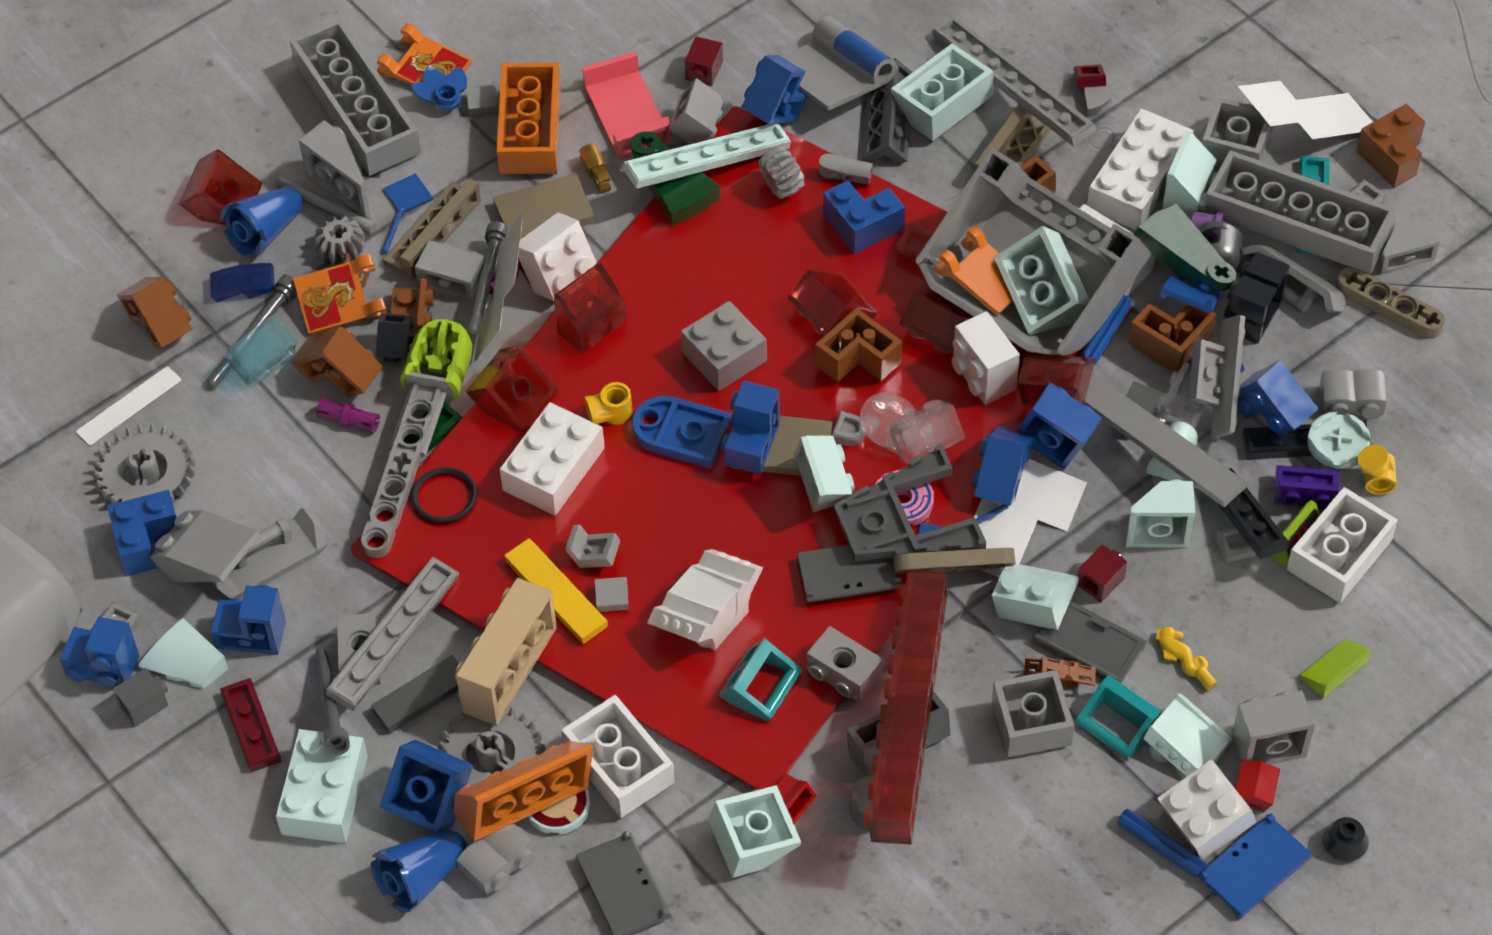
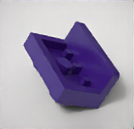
(1301, 485)

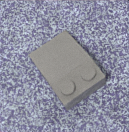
(333, 167)
(202, 547)

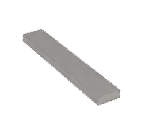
(392, 634)

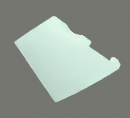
(185, 656)

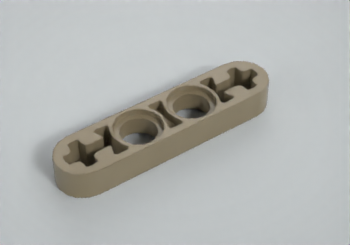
(1387, 306)
(955, 560)

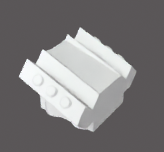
(708, 599)

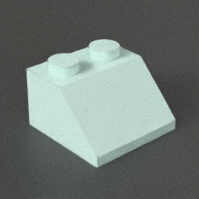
(1189, 176)
(823, 471)
(1163, 516)
(1033, 595)
(753, 830)

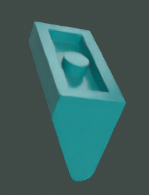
(735, 689)
(1126, 704)

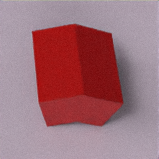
(1257, 783)
(796, 795)

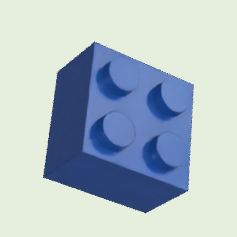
(1059, 425)
(425, 785)

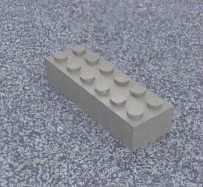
(355, 96)
(1301, 211)

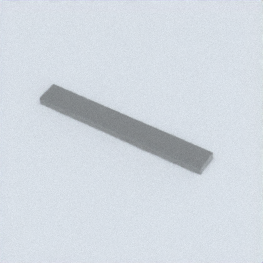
(1018, 83)
(1163, 442)

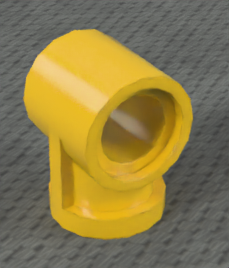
(602, 406)
(1378, 469)

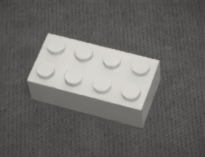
(1137, 170)

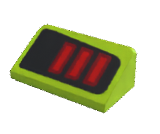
(1297, 529)

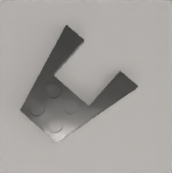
(878, 524)

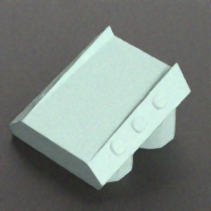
(1186, 737)

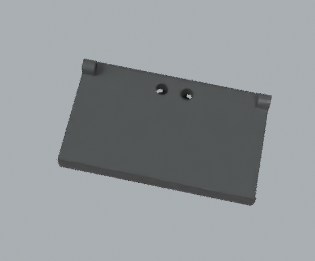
(831, 569)
(1081, 641)
(624, 897)

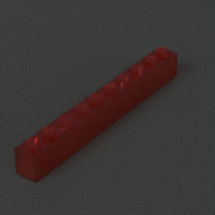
(908, 708)

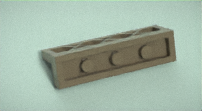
(1009, 135)
(441, 227)

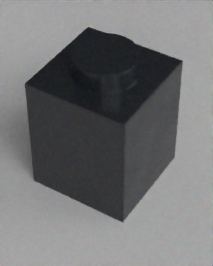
(393, 336)

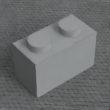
(697, 113)
(450, 269)

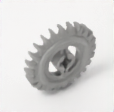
(140, 454)
(489, 742)

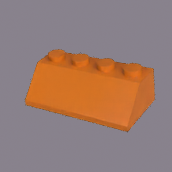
(523, 789)

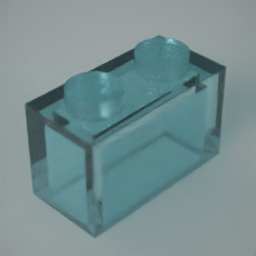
(261, 350)

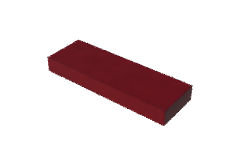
(250, 725)

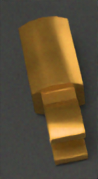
(595, 166)

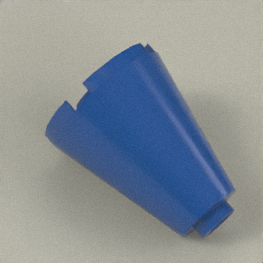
(260, 219)
(416, 867)

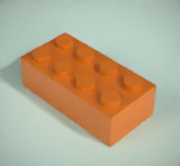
(529, 118)

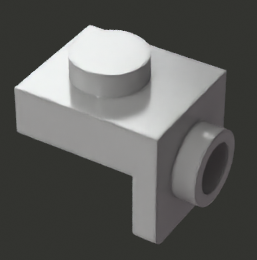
(592, 549)

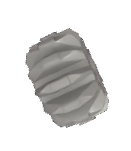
(781, 172)
(339, 238)

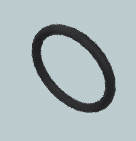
(414, 496)

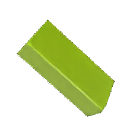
(1335, 667)

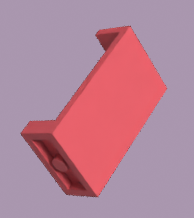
(623, 102)

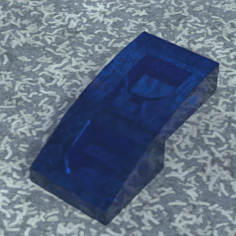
(246, 279)

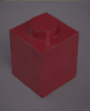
(704, 60)
(1102, 573)

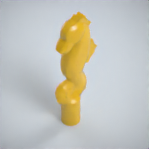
(1176, 650)

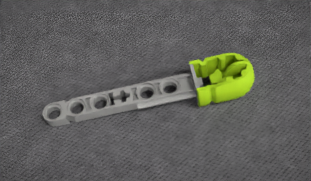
(425, 393)

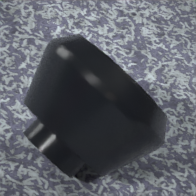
(1345, 839)

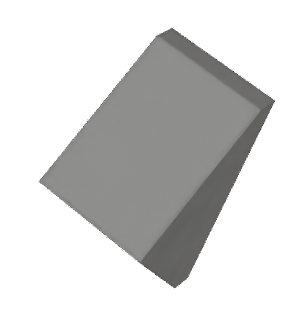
(1407, 248)

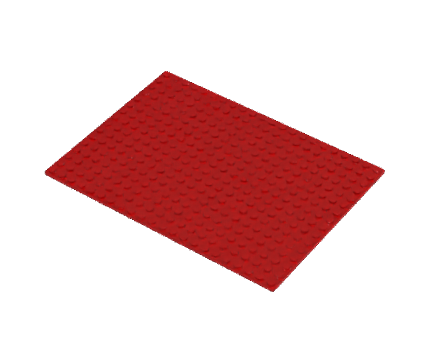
(670, 510)

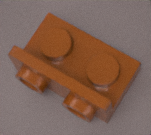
(414, 303)

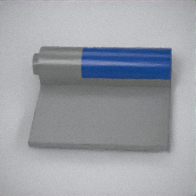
(840, 65)

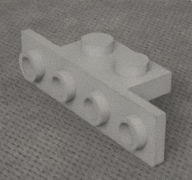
(1217, 375)

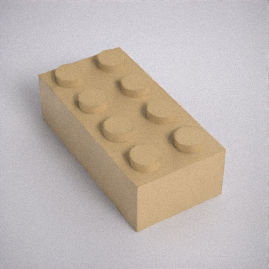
(506, 651)

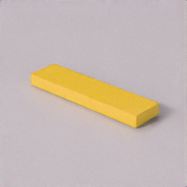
(569, 602)

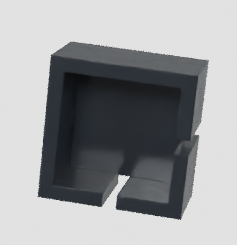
(1258, 294)

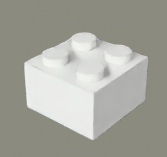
(555, 255)
(985, 358)
(1207, 809)

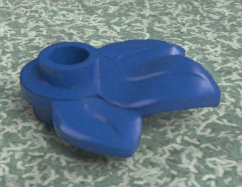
(438, 86)

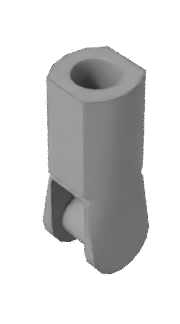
(846, 169)

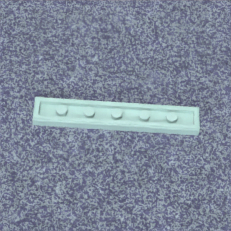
(705, 155)

